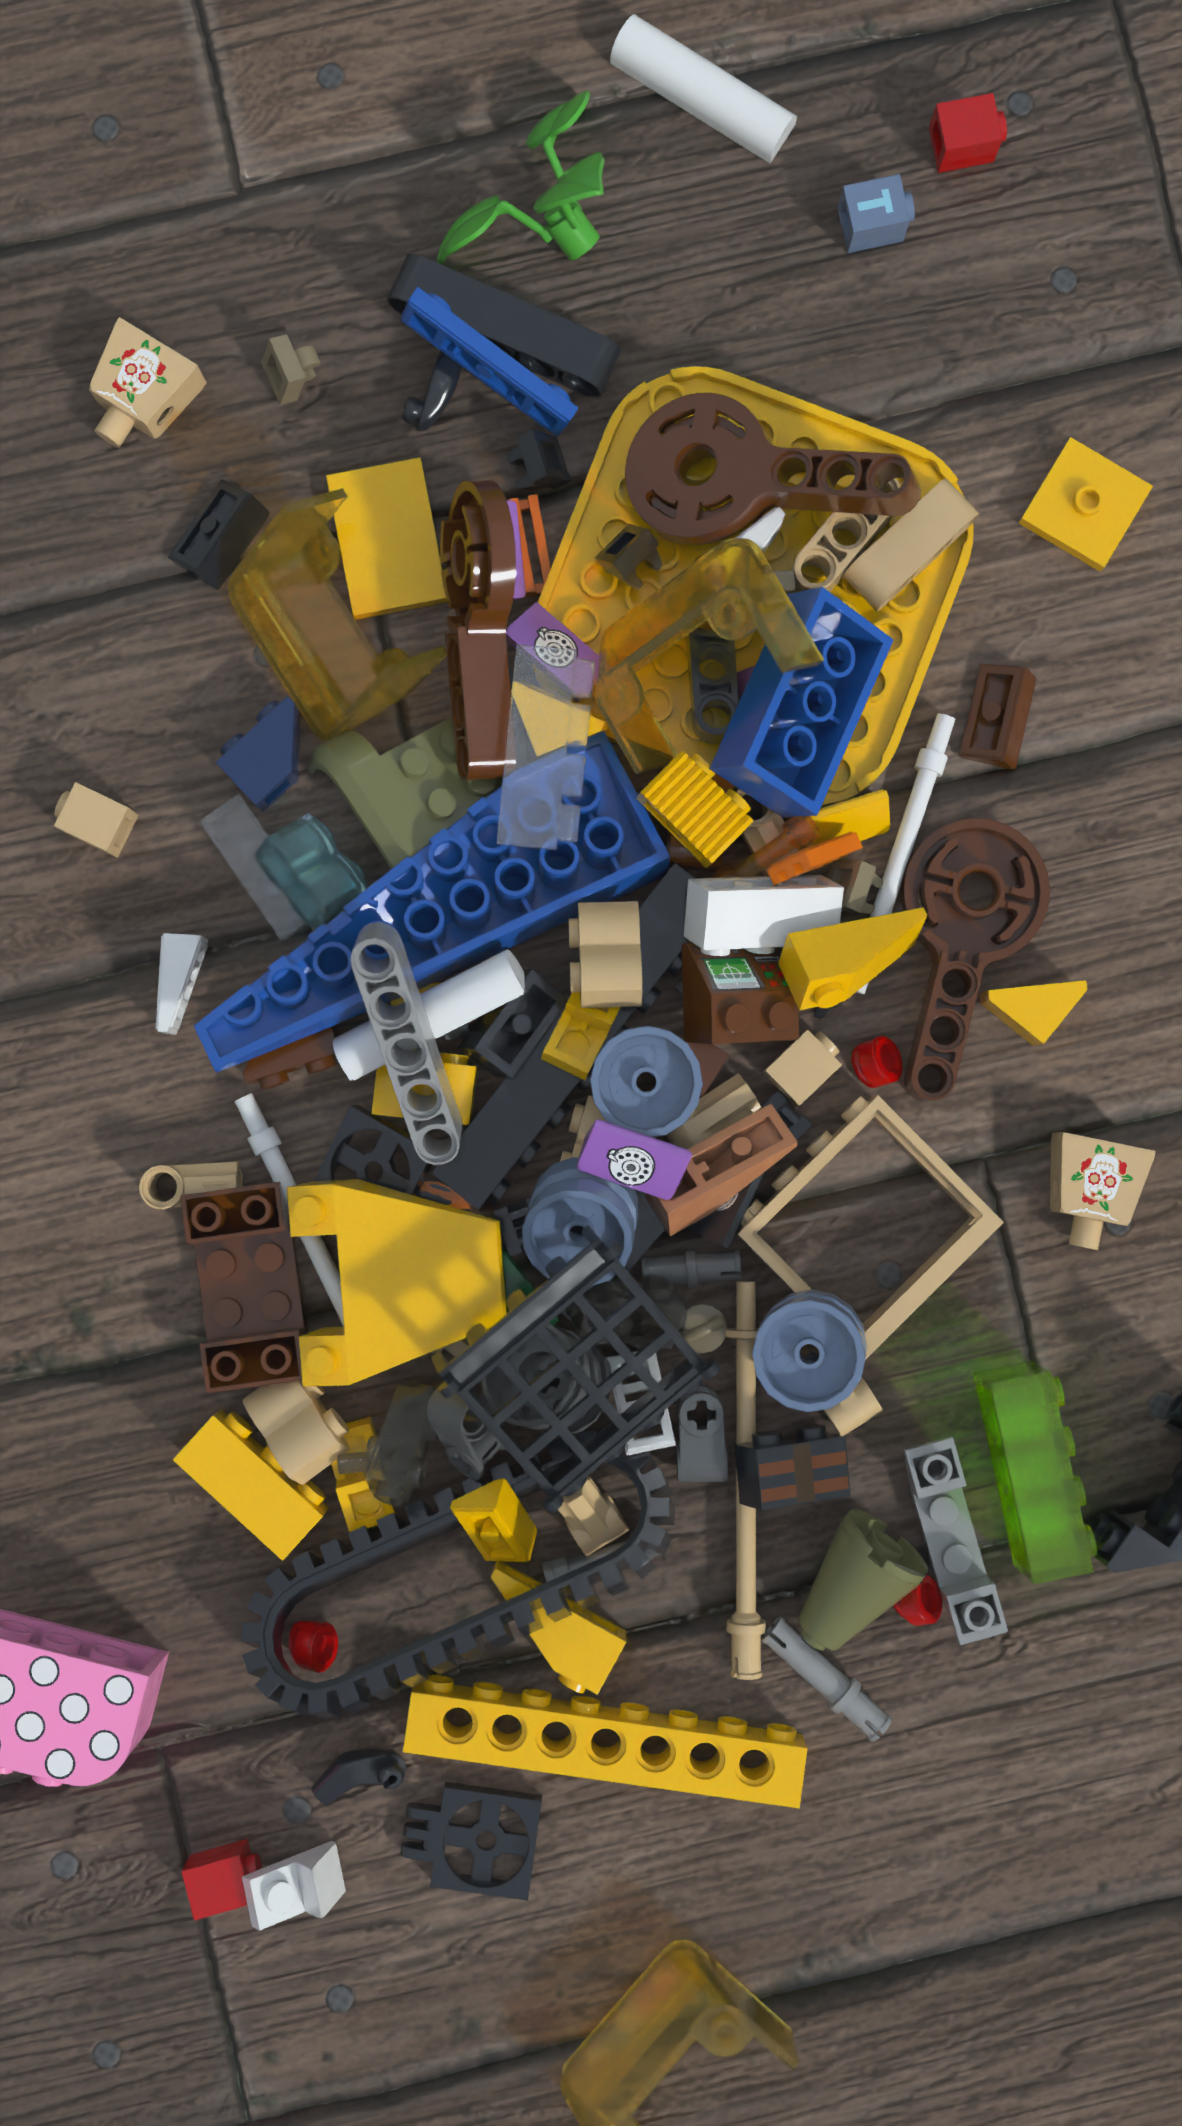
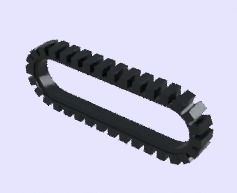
(323, 1697)

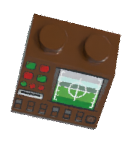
(736, 998)

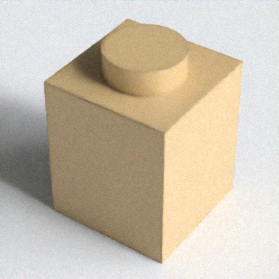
(94, 819)
(803, 1066)

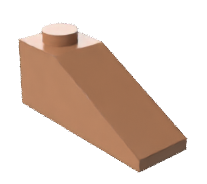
(724, 1167)

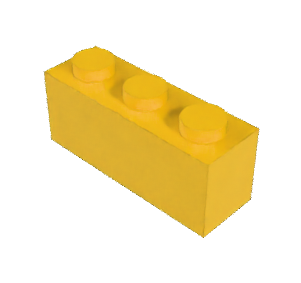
(251, 1483)

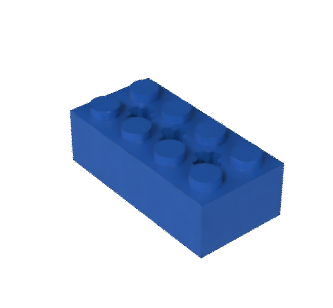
(800, 721)

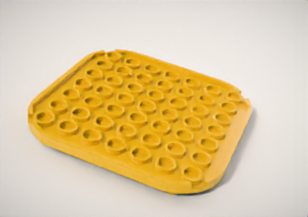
(592, 600)

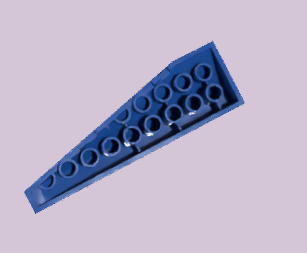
(452, 909)

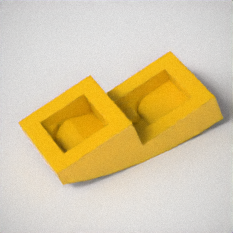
(579, 1036)
(353, 1492)

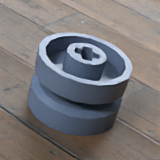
(667, 1060)
(568, 1202)
(810, 1380)

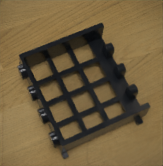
(528, 1317)

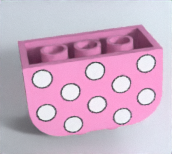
(72, 1700)

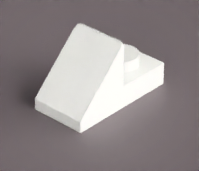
(295, 1885)

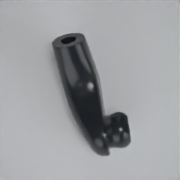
(437, 395)
(357, 1769)

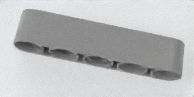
(410, 1022)

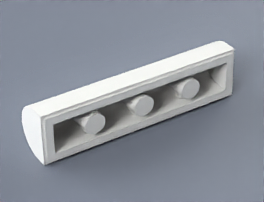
(701, 88)
(446, 1007)

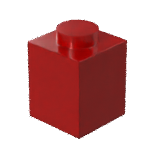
(967, 132)
(215, 1878)

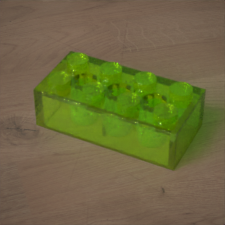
(1034, 1471)

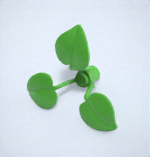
(564, 215)

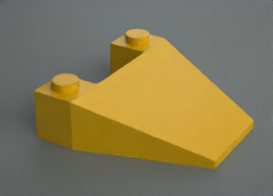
(408, 1276)

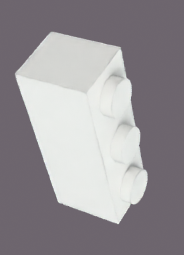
(756, 913)

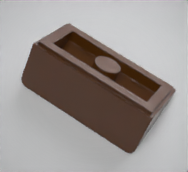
(998, 715)

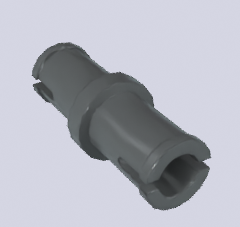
(694, 1267)

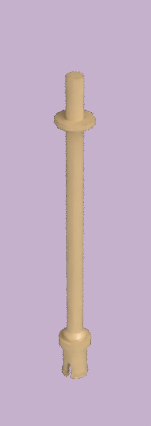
(745, 1623)

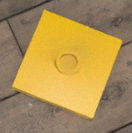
(1085, 504)

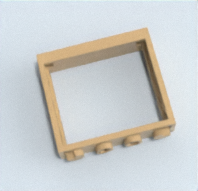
(932, 1272)

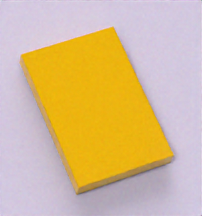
(388, 539)

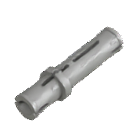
(842, 1693)

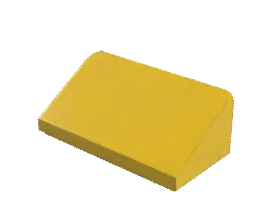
(864, 814)
(496, 1522)

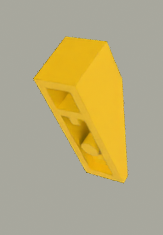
(839, 959)
(576, 1647)

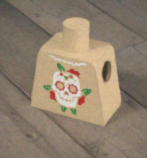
(141, 384)
(1095, 1183)

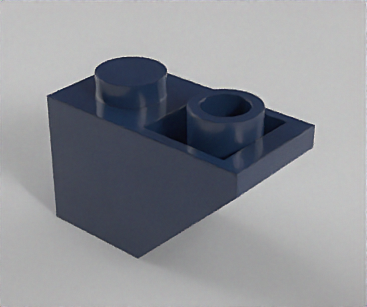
(267, 757)

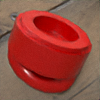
(877, 1062)
(922, 1604)
(313, 1645)

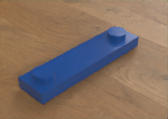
(435, 322)

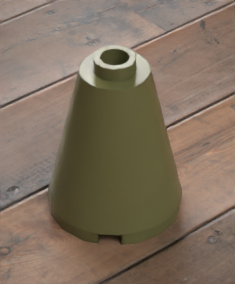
(858, 1581)

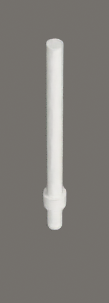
(929, 765)
(265, 1142)

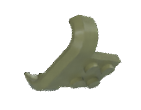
(404, 792)

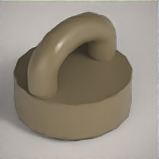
(704, 1327)

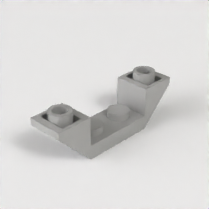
(951, 1542)

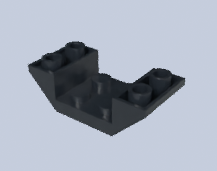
(1128, 1547)

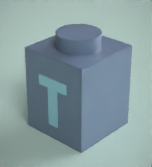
(875, 213)

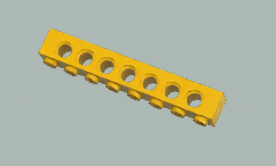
(773, 1782)

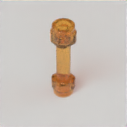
(798, 833)

